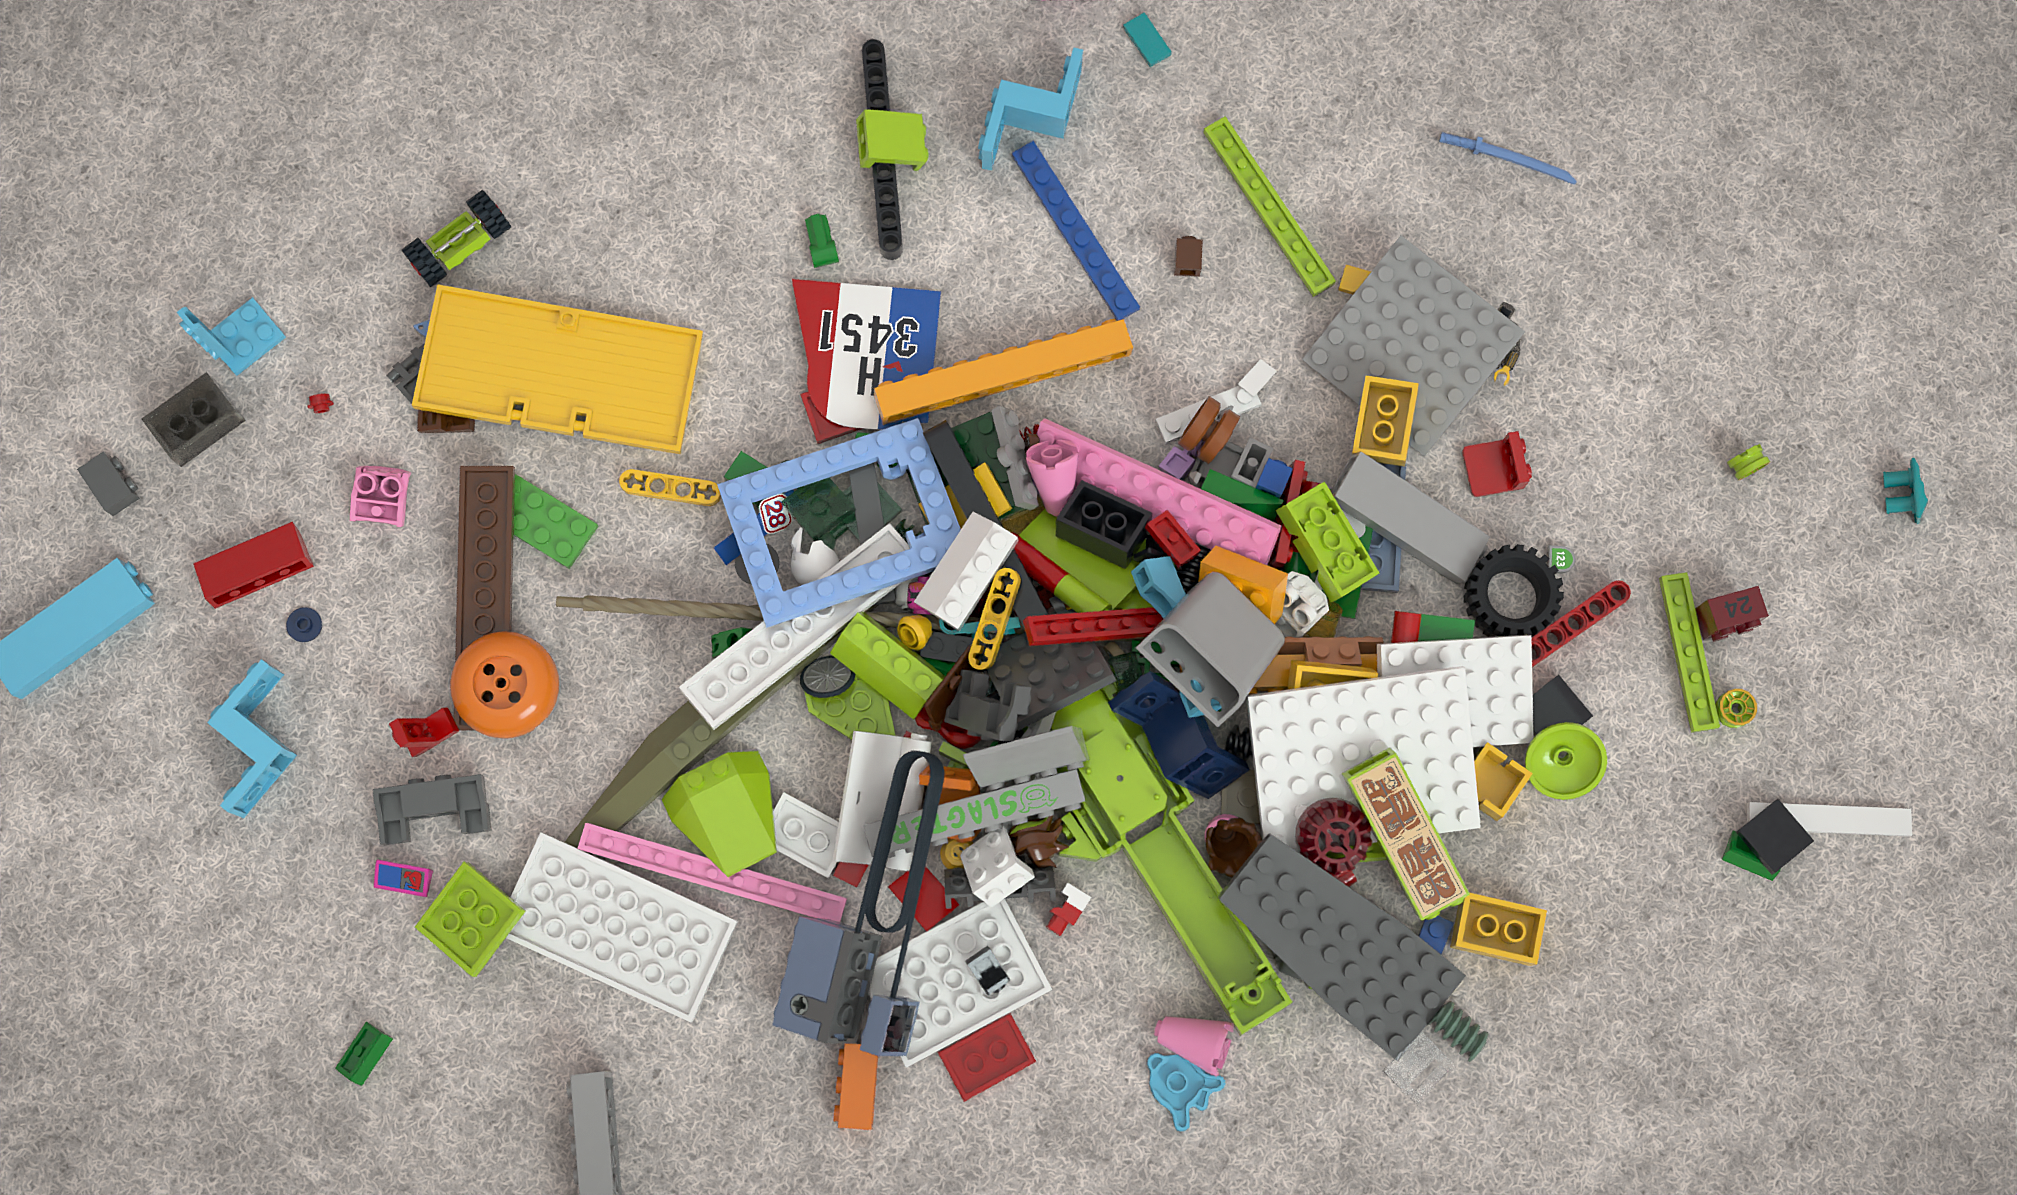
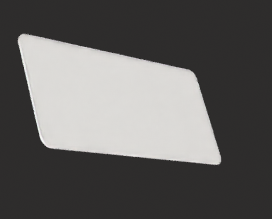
(1257, 377)

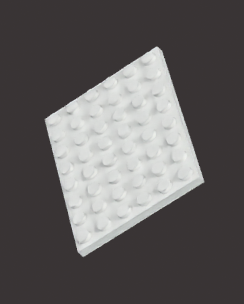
(1318, 732)

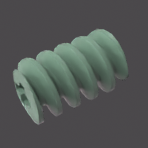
(1459, 1030)

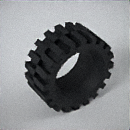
(1527, 565)

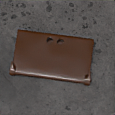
(946, 691)

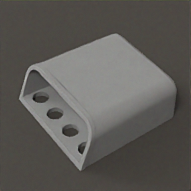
(1217, 642)

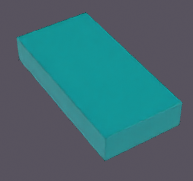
(1147, 39)

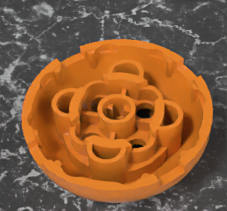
(536, 685)

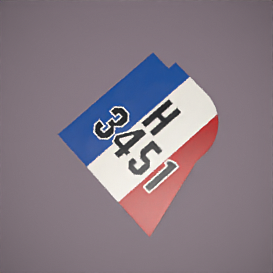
(854, 333)

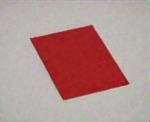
(931, 900)

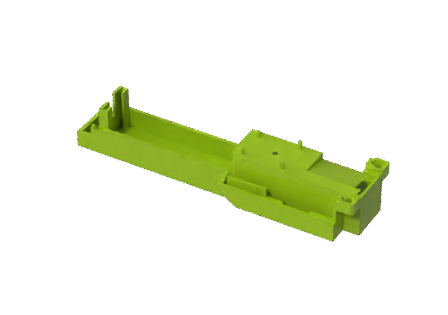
(1166, 857)

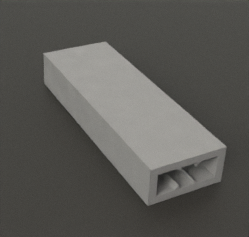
(1409, 518)

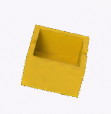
(1497, 784)

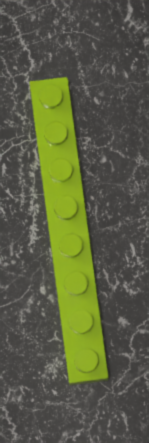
(1269, 206)

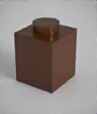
(1188, 256)

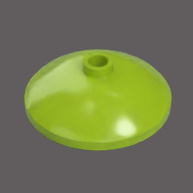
(1573, 774)

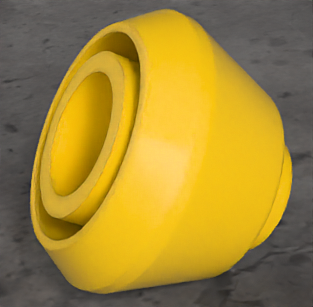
(914, 631)
(947, 853)

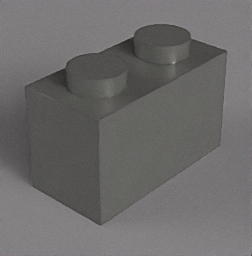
(108, 483)

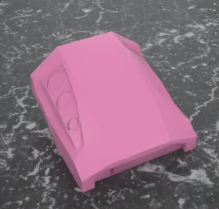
(377, 497)

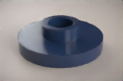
(304, 624)

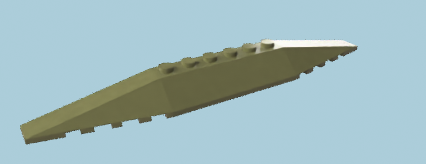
(669, 754)

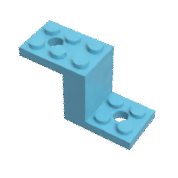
(1030, 109)
(268, 752)

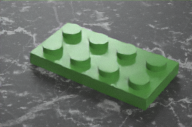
(549, 524)

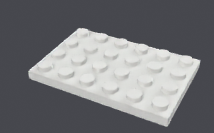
(1495, 677)
(945, 986)

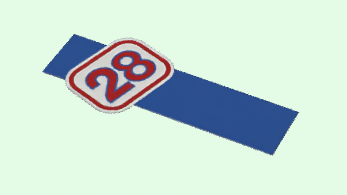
(771, 518)

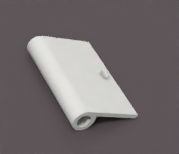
(867, 790)

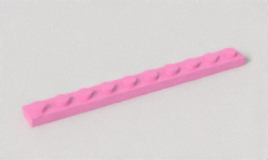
(706, 873)

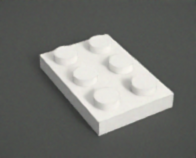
(805, 835)

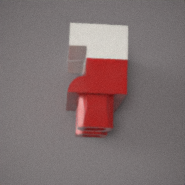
(1069, 911)

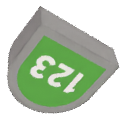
(1561, 557)

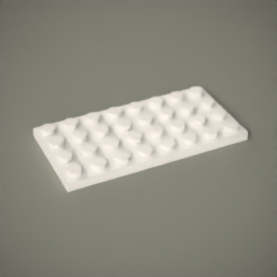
(619, 927)

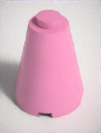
(1053, 472)
(1196, 1040)

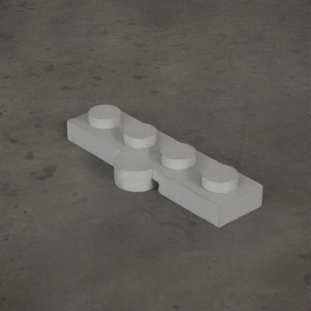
(1013, 454)

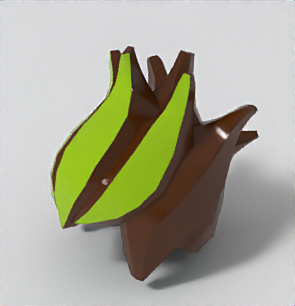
(1038, 840)

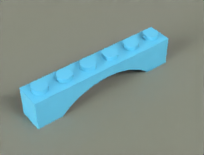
(1161, 587)

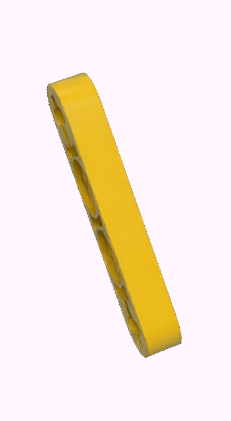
(671, 484)
(998, 620)

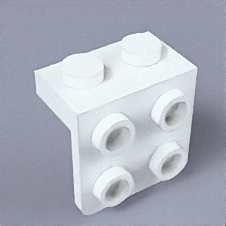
(994, 868)

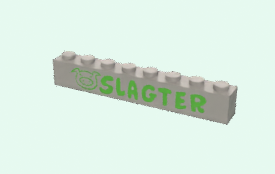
(986, 811)

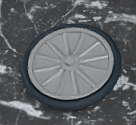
(826, 677)

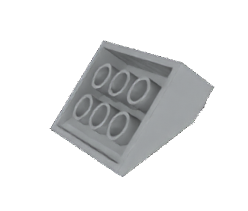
(1028, 757)

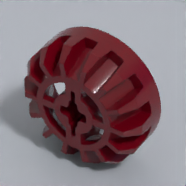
(1320, 818)

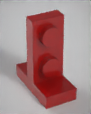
(423, 733)

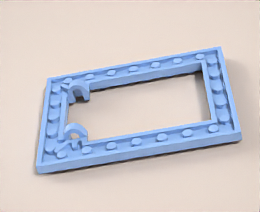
(892, 445)

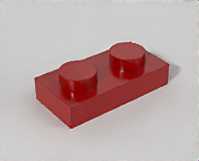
(1172, 538)

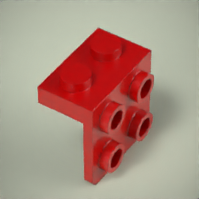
(1497, 466)

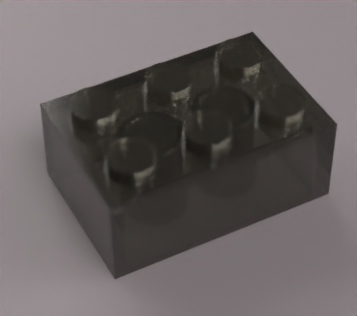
(193, 419)

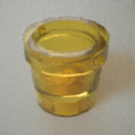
(1328, 623)

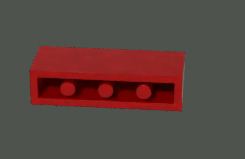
(253, 565)

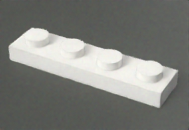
(1174, 424)

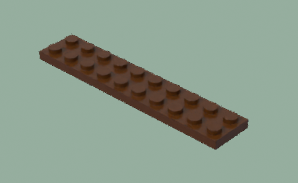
(484, 559)

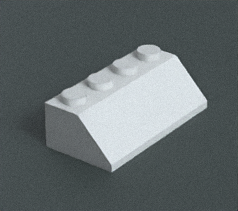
(966, 570)

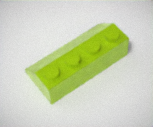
(887, 664)

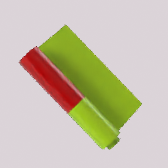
(1070, 572)

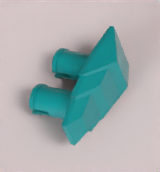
(1916, 501)

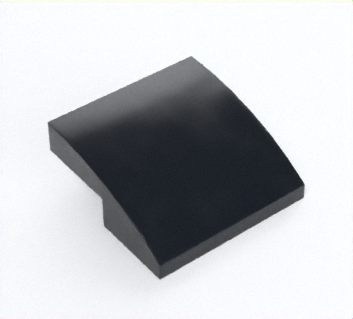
(1557, 704)

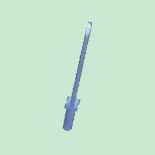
(1498, 152)

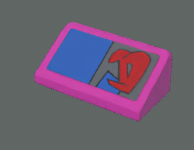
(402, 878)

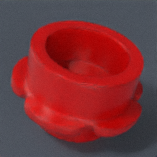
(320, 403)

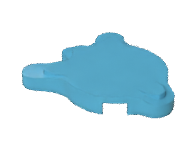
(1180, 1086)

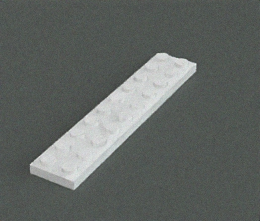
(773, 651)

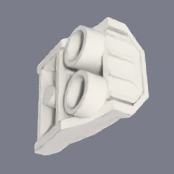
(1302, 606)

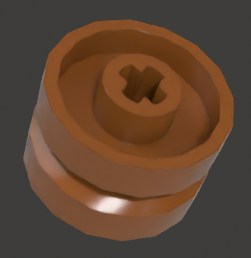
(1211, 431)

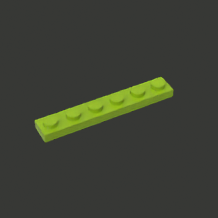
(1689, 652)

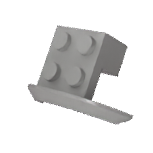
(1235, 462)

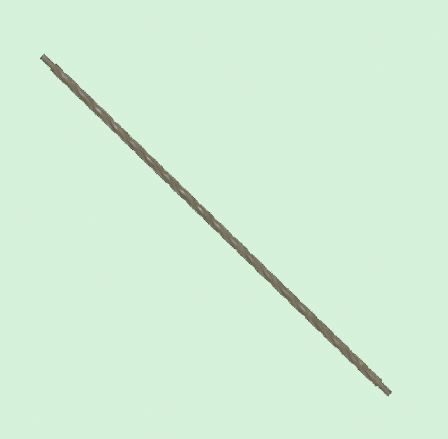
(729, 610)

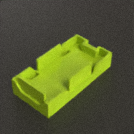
(1327, 542)

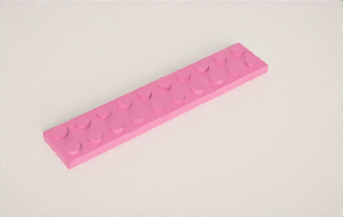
(1201, 514)

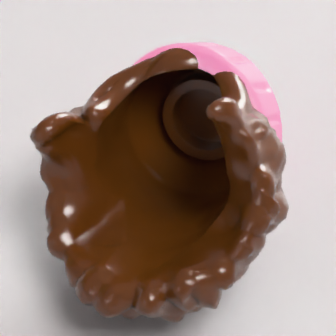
(1230, 843)

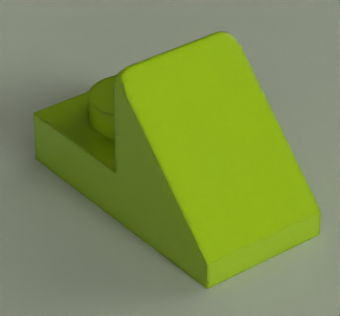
(1082, 847)

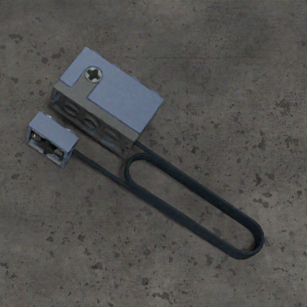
(835, 962)

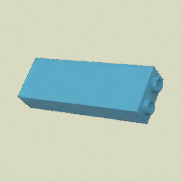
(72, 627)

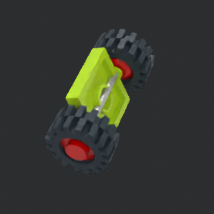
(457, 239)

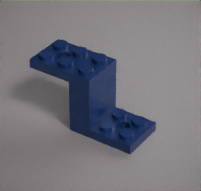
(1180, 743)

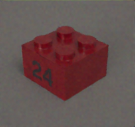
(1731, 613)

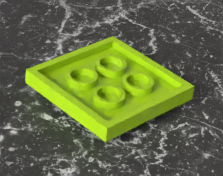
(470, 919)

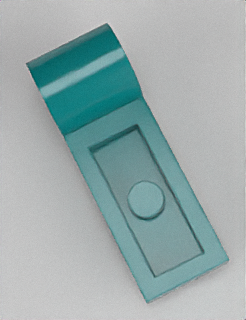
(971, 628)

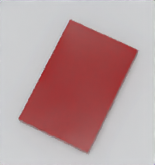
(987, 1057)

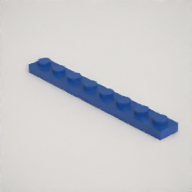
(1075, 231)

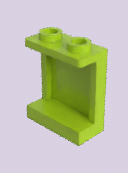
(891, 138)

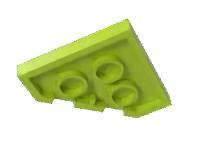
(854, 710)

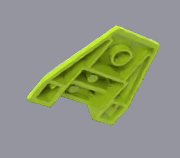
(726, 810)

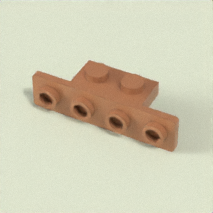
(1331, 650)

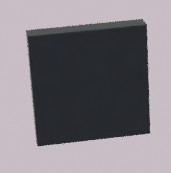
(1775, 836)

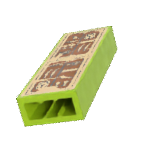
(1406, 834)

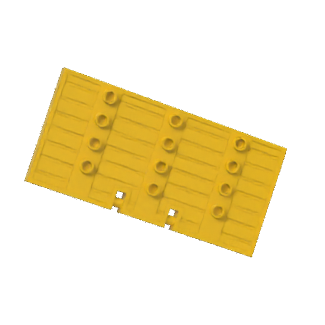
(558, 363)

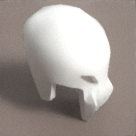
(810, 566)

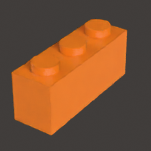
(856, 1088)

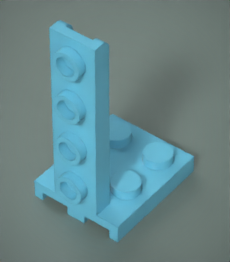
(238, 338)

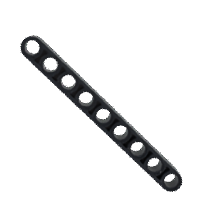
(882, 185)
(973, 499)

